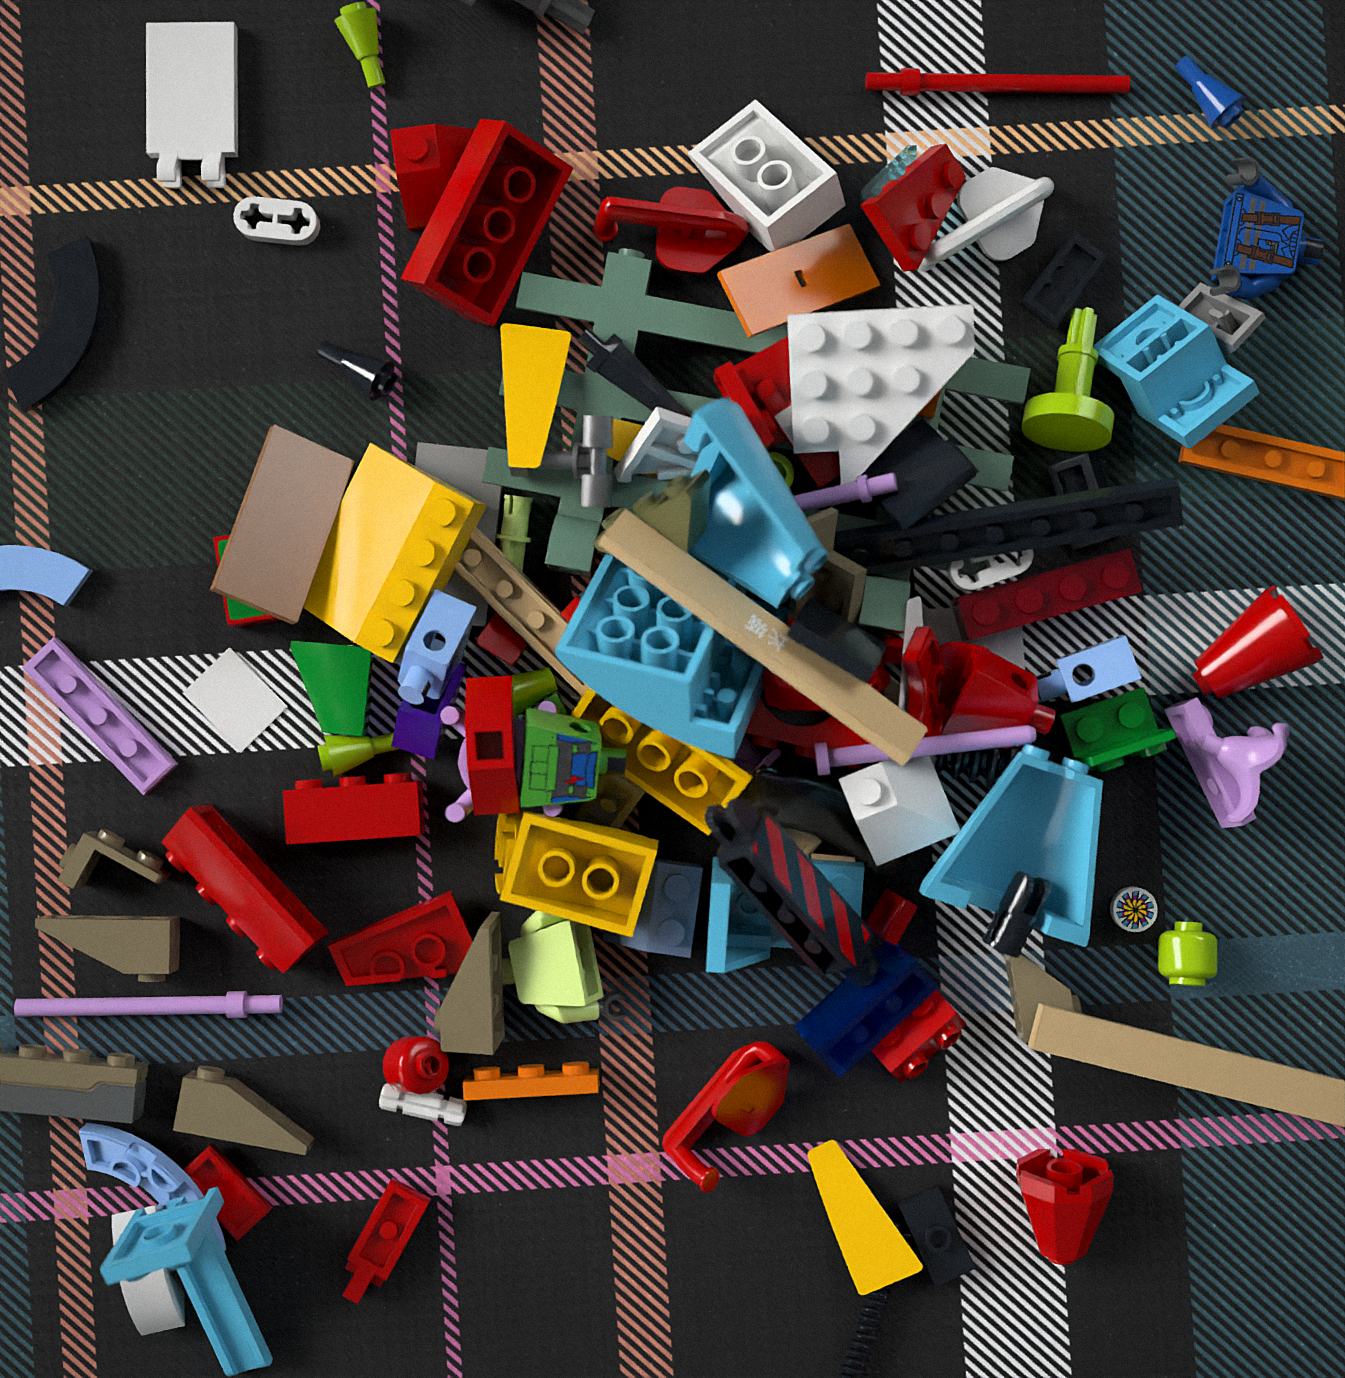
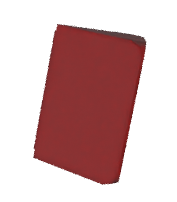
(502, 640)

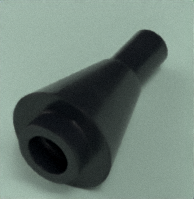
(370, 374)

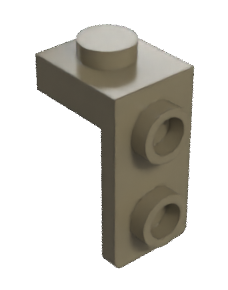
(82, 859)

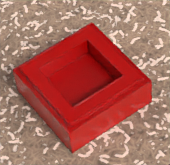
(891, 916)

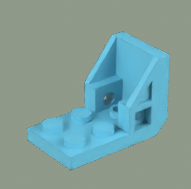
(743, 934)

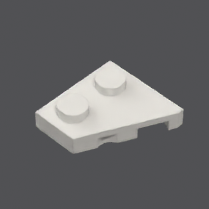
(659, 448)

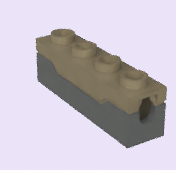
(72, 1084)

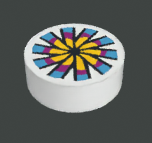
(1133, 909)

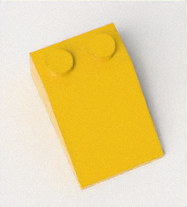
(580, 871)

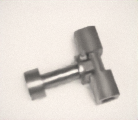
(585, 461)

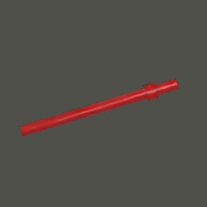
(911, 82)

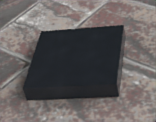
(924, 470)
(837, 640)

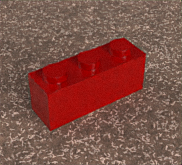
(354, 809)

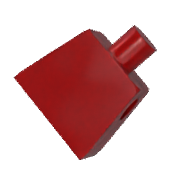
(994, 696)

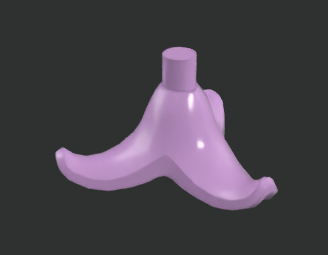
(1246, 759)

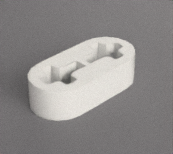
(277, 210)
(988, 576)

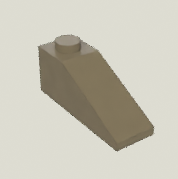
(125, 943)
(474, 1006)
(232, 1112)

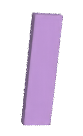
(100, 716)

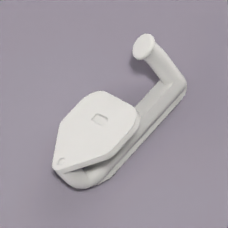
(999, 214)

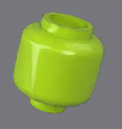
(1188, 955)

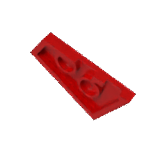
(916, 205)

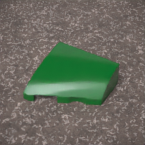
(337, 685)

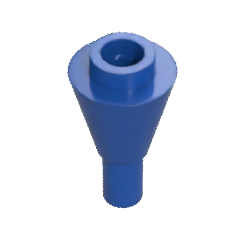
(1217, 101)

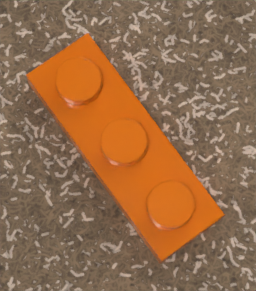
(531, 1081)

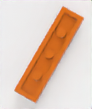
(1270, 460)

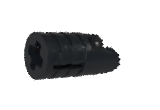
(1017, 914)

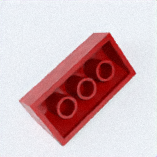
(243, 887)

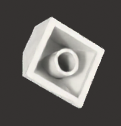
(899, 807)

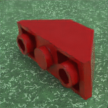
(491, 745)

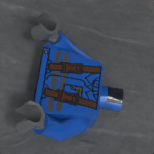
(1259, 237)

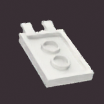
(191, 98)

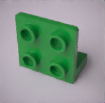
(1112, 729)

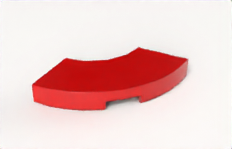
(923, 665)

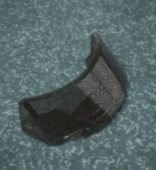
(813, 805)

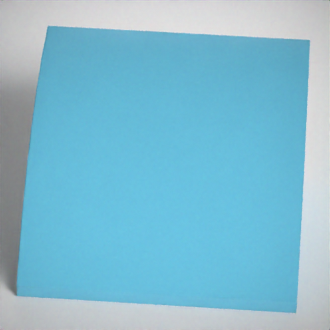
(663, 659)

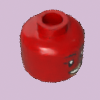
(415, 1065)

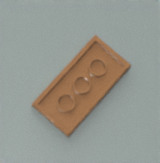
(282, 525)

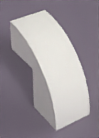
(157, 1299)

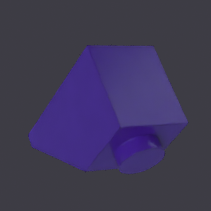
(420, 725)

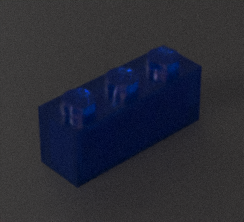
(858, 1018)

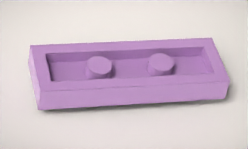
(1190, 723)

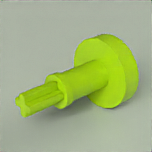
(1069, 416)

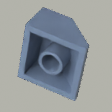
(667, 910)

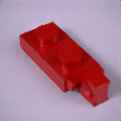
(384, 1237)

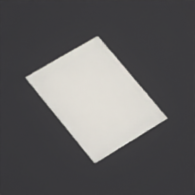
(235, 699)

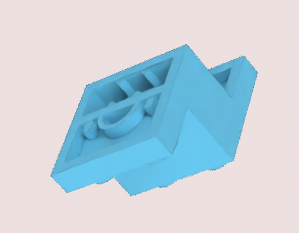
(1174, 371)

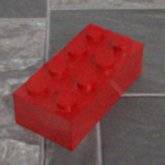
(487, 222)

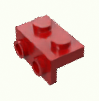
(919, 1037)

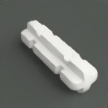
(424, 1106)

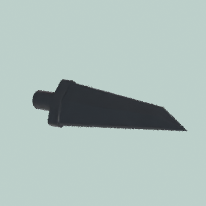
(626, 372)

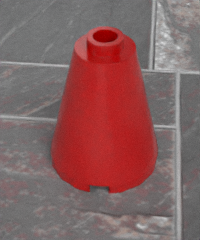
(1256, 648)

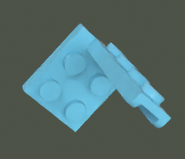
(186, 1242)

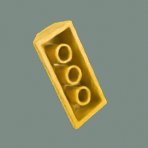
(663, 766)

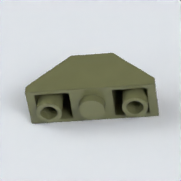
(676, 513)

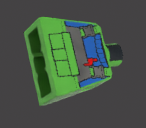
(563, 759)

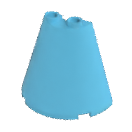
(753, 519)
(1035, 822)

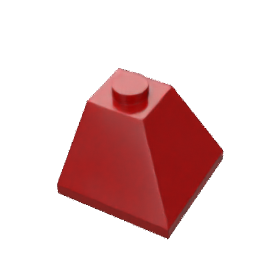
(423, 166)

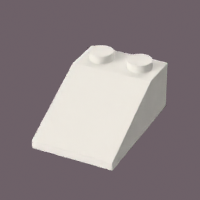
(769, 177)

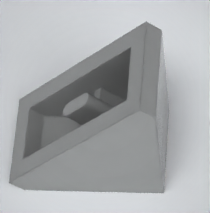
(1227, 317)

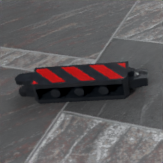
(792, 892)

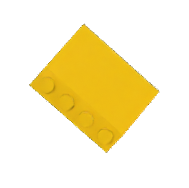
(389, 552)

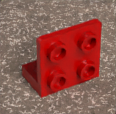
(738, 385)

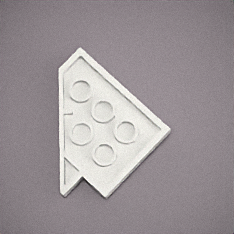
(869, 375)

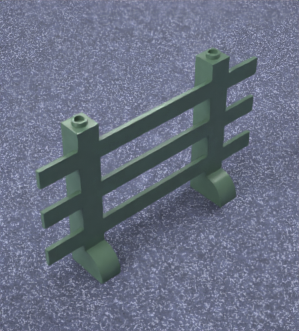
(626, 310)

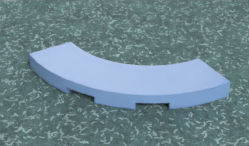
(41, 572)
(140, 1164)

